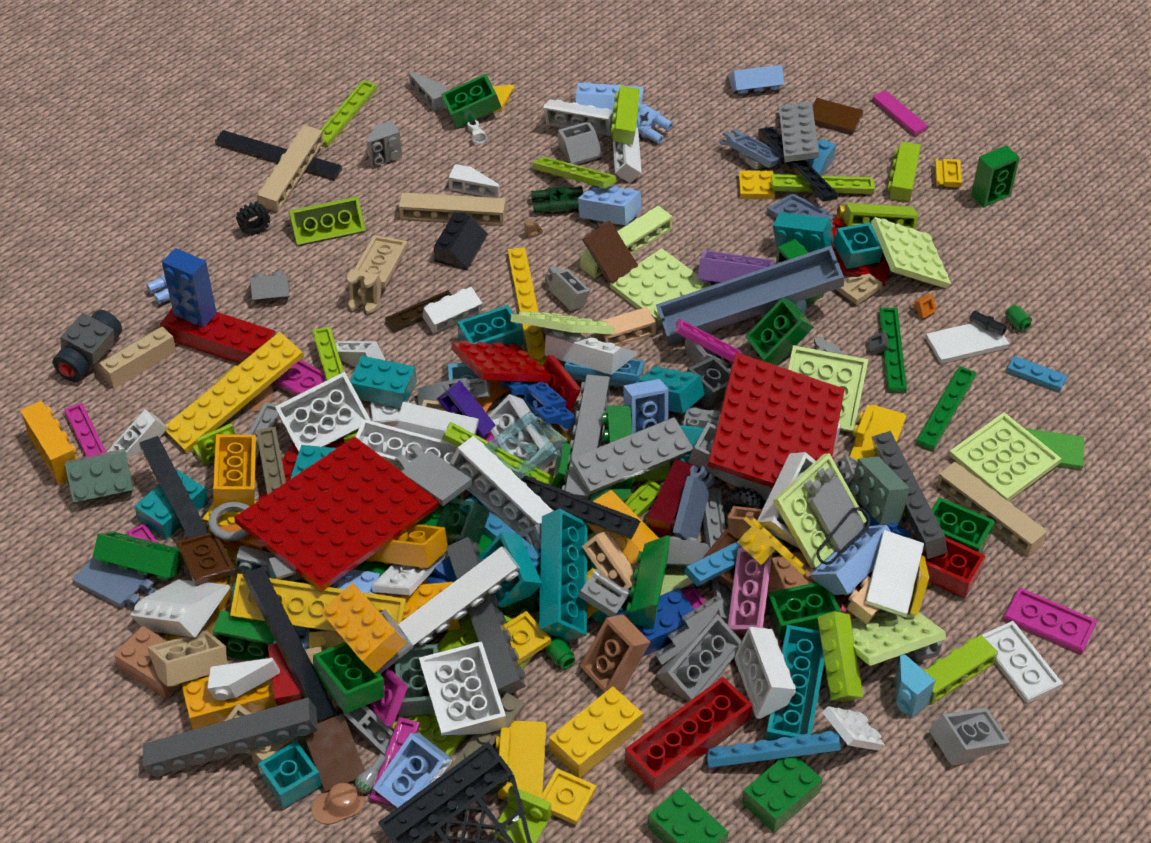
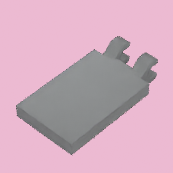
(433, 474)
(830, 506)

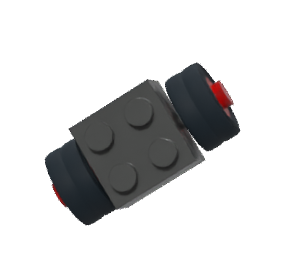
(86, 343)

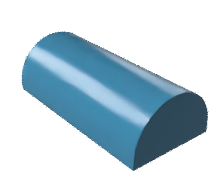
(626, 375)

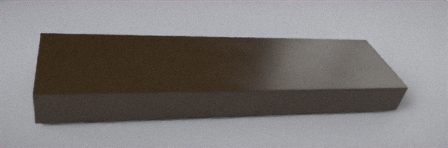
(412, 314)

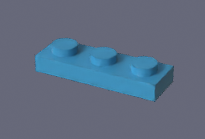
(1036, 374)

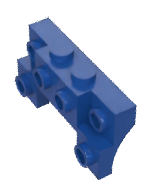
(543, 402)

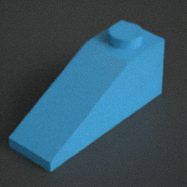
(826, 156)

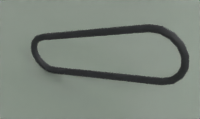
(836, 528)

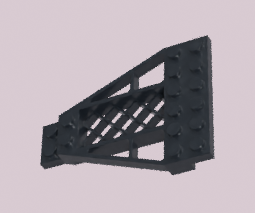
(452, 798)

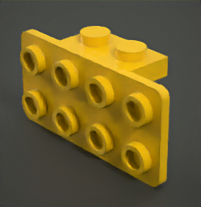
(874, 422)
(762, 544)
(524, 752)

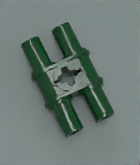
(557, 199)

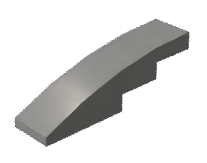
(694, 624)

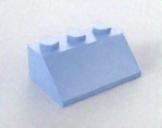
(756, 79)

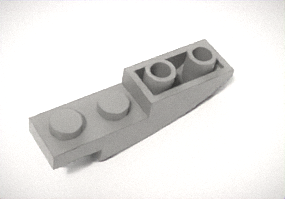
(477, 387)

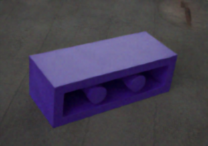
(460, 401)

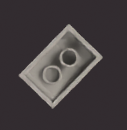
(967, 735)

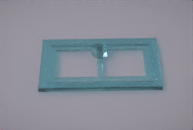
(537, 457)

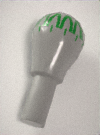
(365, 781)

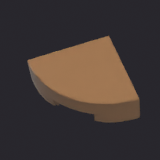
(532, 229)

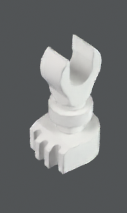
(479, 135)

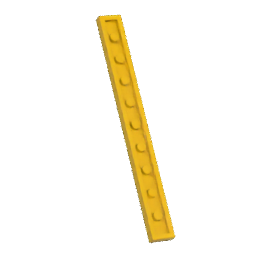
(527, 302)

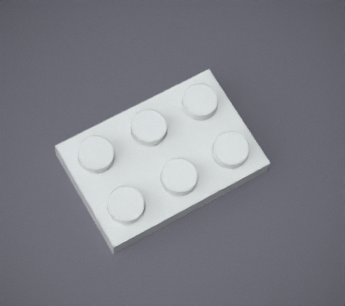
(854, 728)

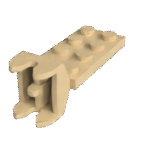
(374, 271)

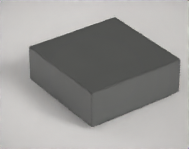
(878, 343)

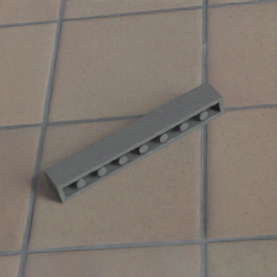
(916, 508)
(489, 623)
(230, 737)

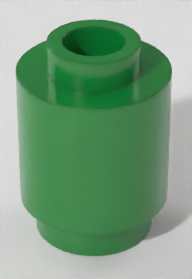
(1018, 318)
(560, 653)

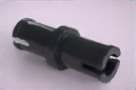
(988, 323)

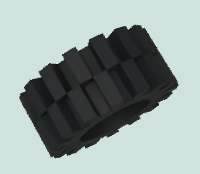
(249, 212)
(743, 498)

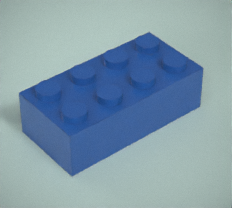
(189, 287)
(668, 619)

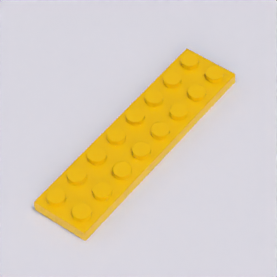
(233, 391)
(305, 602)

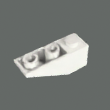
(143, 428)

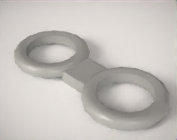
(217, 512)

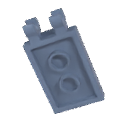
(752, 148)
(797, 205)
(693, 504)
(113, 583)

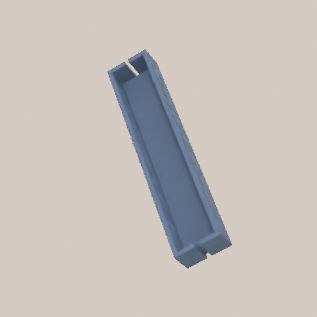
(752, 293)

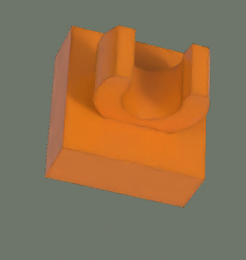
(925, 306)

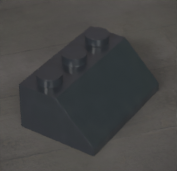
(459, 242)

